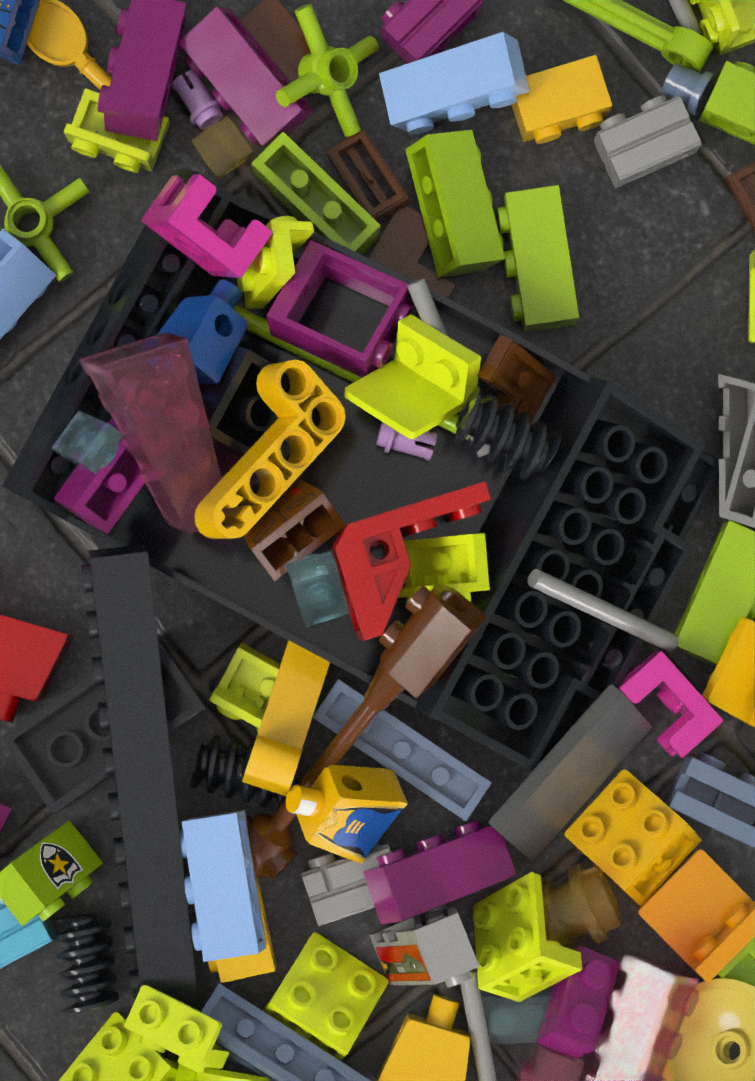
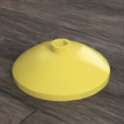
(720, 1018)

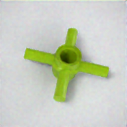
(327, 70)
(47, 210)

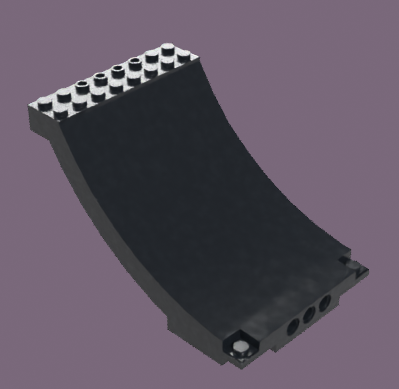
(598, 516)

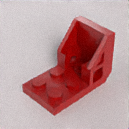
(375, 584)

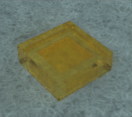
(222, 147)

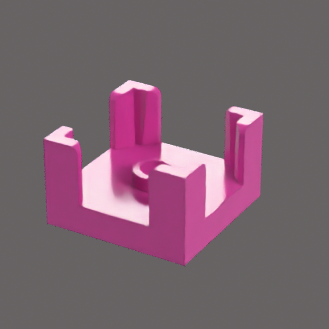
(218, 252)
(678, 695)

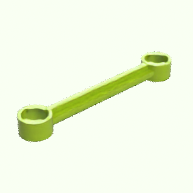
(676, 44)

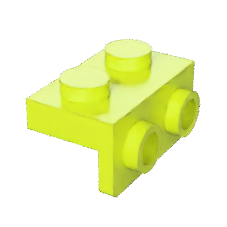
(90, 138)
(275, 261)
(448, 561)
(246, 686)
(178, 1028)

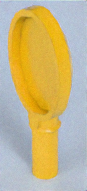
(63, 41)

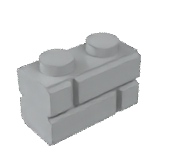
(646, 140)
(339, 886)

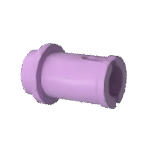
(203, 109)
(396, 441)

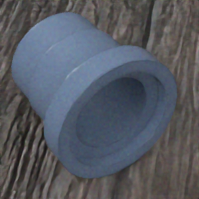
(690, 86)

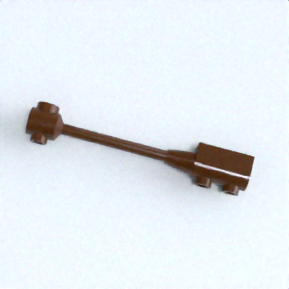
(412, 661)

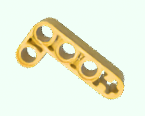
(265, 456)
(286, 720)

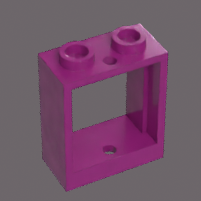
(300, 289)

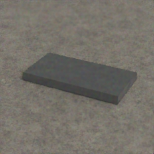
(571, 773)

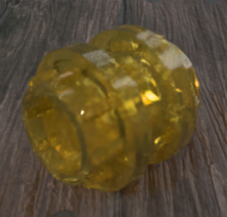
(580, 907)

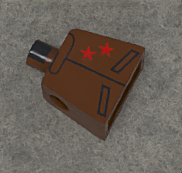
(292, 527)

